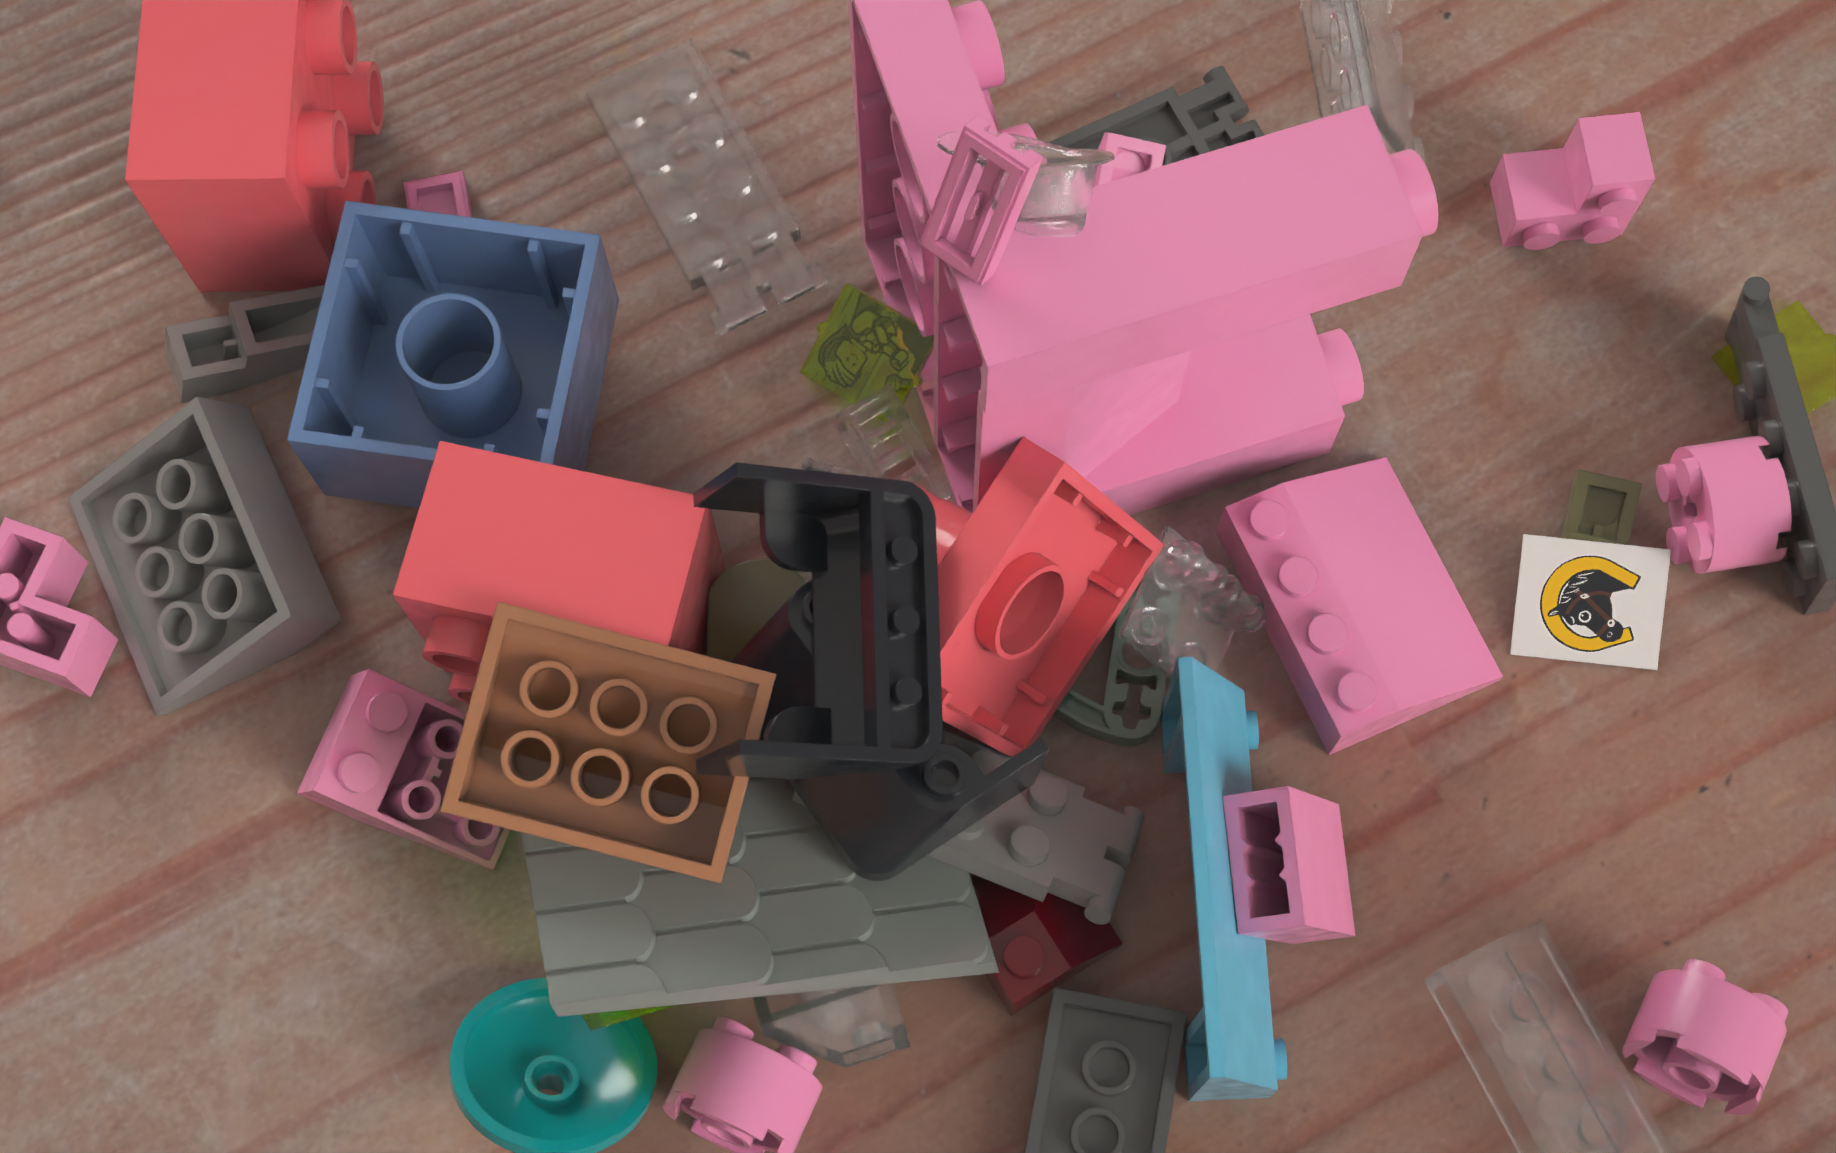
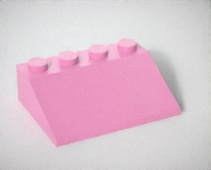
(1356, 601)

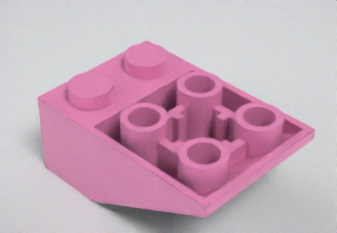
(390, 768)

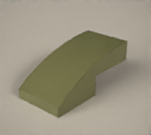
(1601, 508)

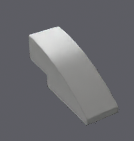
(246, 347)

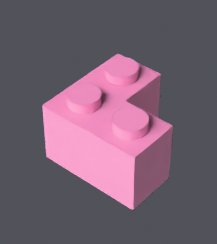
(1575, 190)
(35, 624)

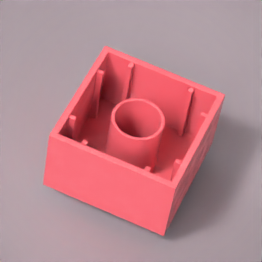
(250, 135)
(554, 545)

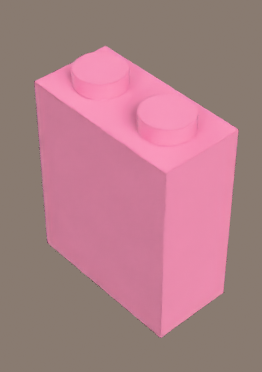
(1288, 866)

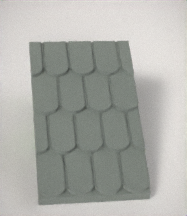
(780, 922)

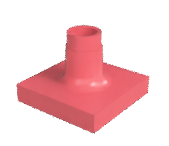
(1028, 593)

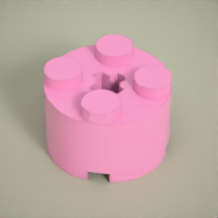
(1724, 505)
(1706, 1037)
(744, 1091)

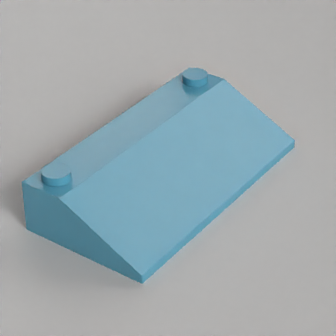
(1231, 1038)

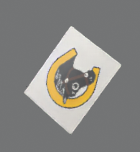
(1590, 601)

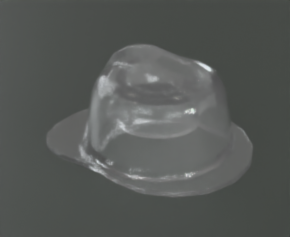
(1060, 189)

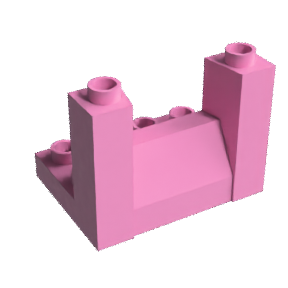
(1167, 332)

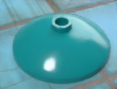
(519, 1046)

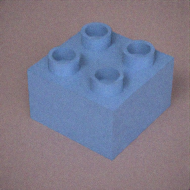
(453, 339)

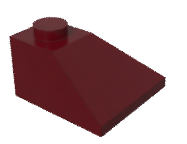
(1037, 942)

